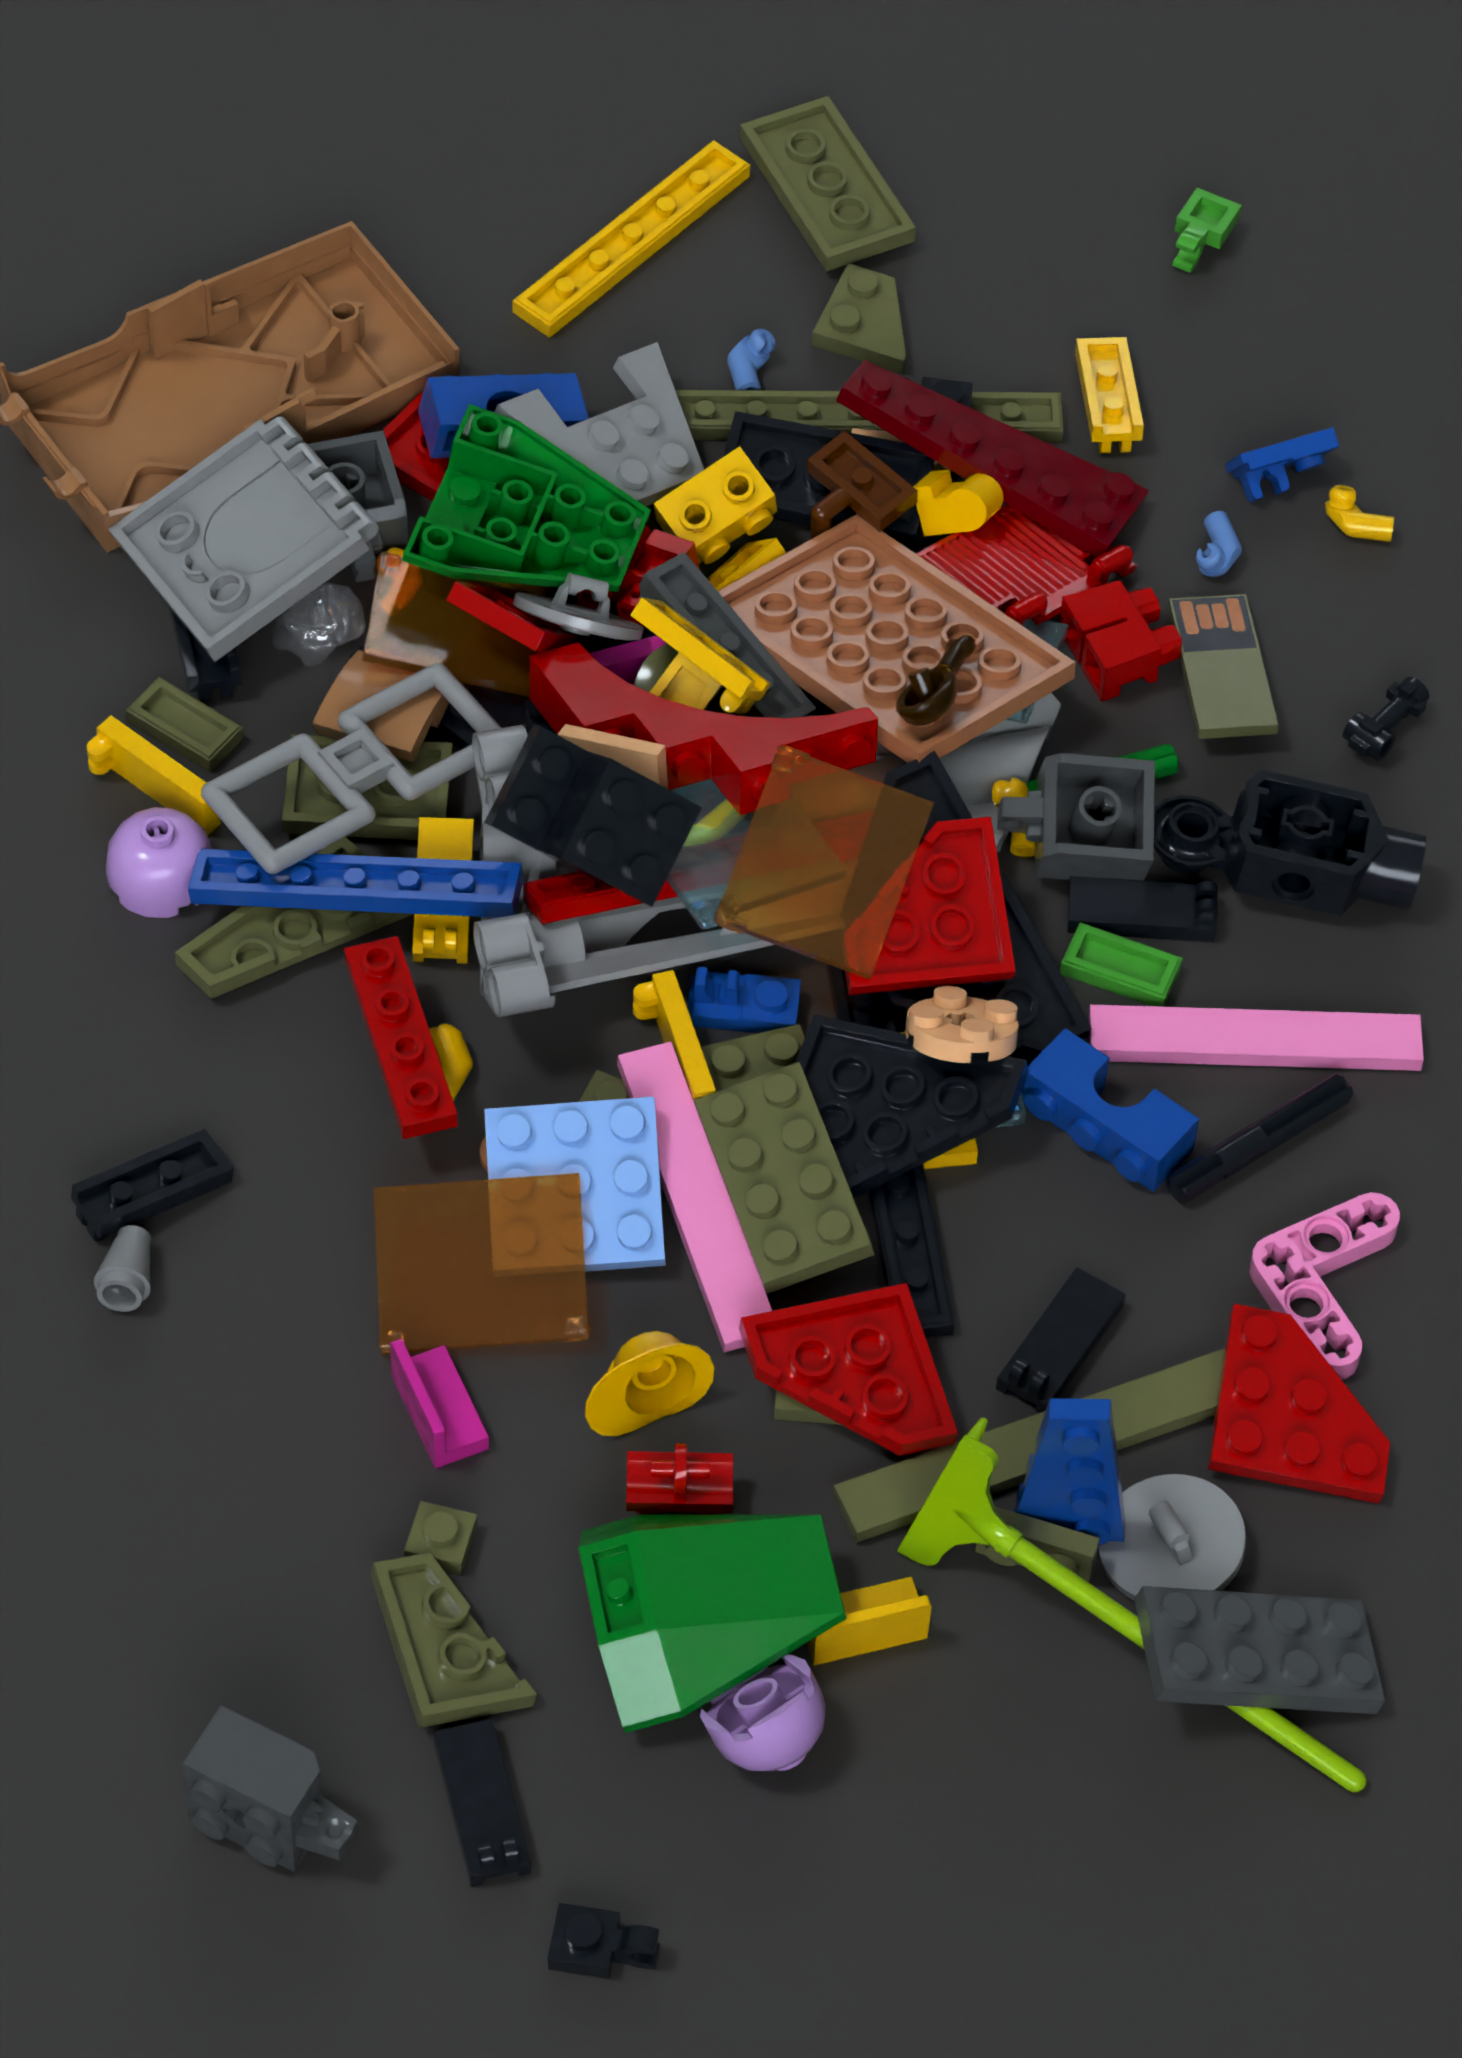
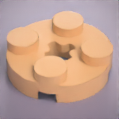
(958, 1025)

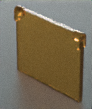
(417, 627)
(824, 862)
(481, 1263)

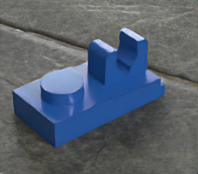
(1270, 461)
(742, 1001)

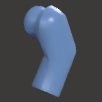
(749, 357)
(1224, 547)

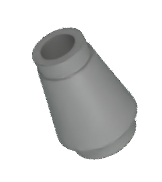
(125, 1271)

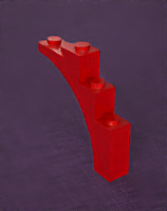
(699, 743)

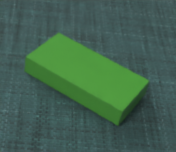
(1121, 965)

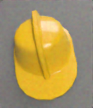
(648, 1381)

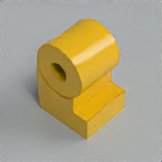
(956, 506)

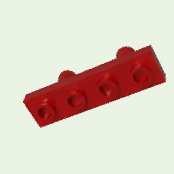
(400, 1037)

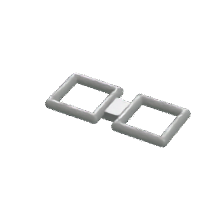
(347, 769)

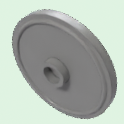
(577, 617)
(1176, 1537)

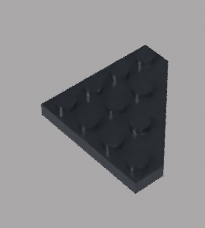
(896, 1106)

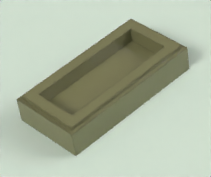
(184, 724)

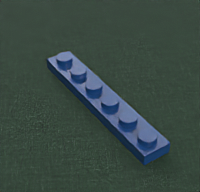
(360, 884)

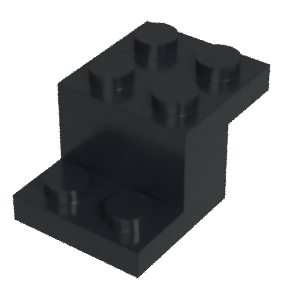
(593, 815)

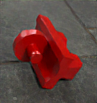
(679, 1482)

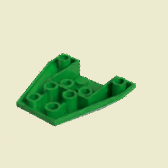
(523, 512)
(702, 1603)

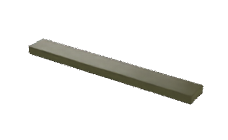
(712, 411)
(1139, 1409)

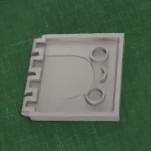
(245, 534)

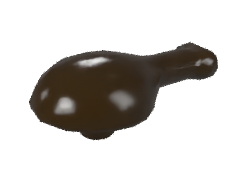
(934, 690)

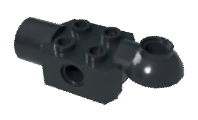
(1293, 844)

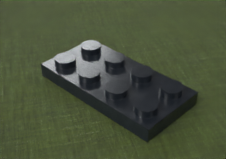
(781, 454)

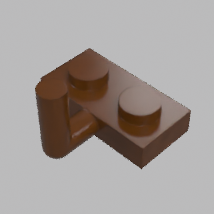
(859, 482)

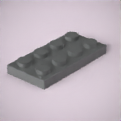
(1258, 1650)

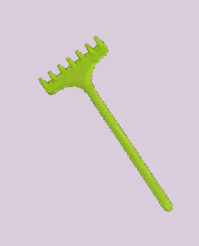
(964, 1513)

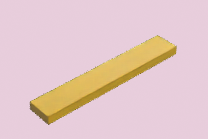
(630, 239)

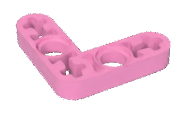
(1308, 1264)

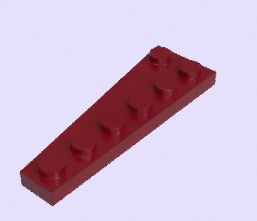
(1035, 477)

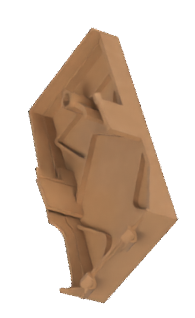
(292, 335)

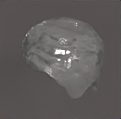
(320, 623)

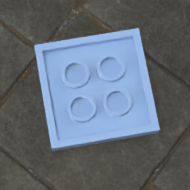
(618, 1167)

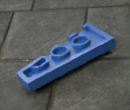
(1075, 1470)

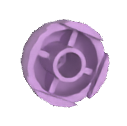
(154, 860)
(768, 1717)

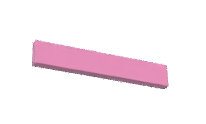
(1257, 1037)
(697, 1194)

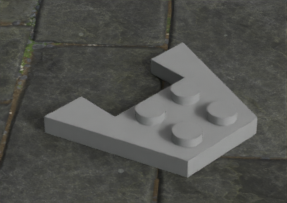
(636, 446)

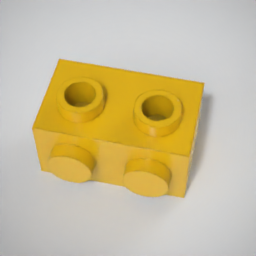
(718, 506)

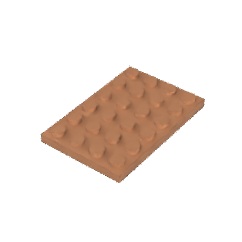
(866, 612)

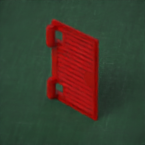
(1023, 565)

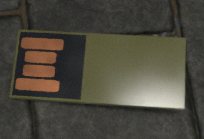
(1223, 666)

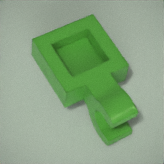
(1201, 222)

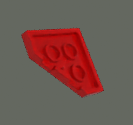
(948, 917)
(857, 1364)
(1290, 1414)

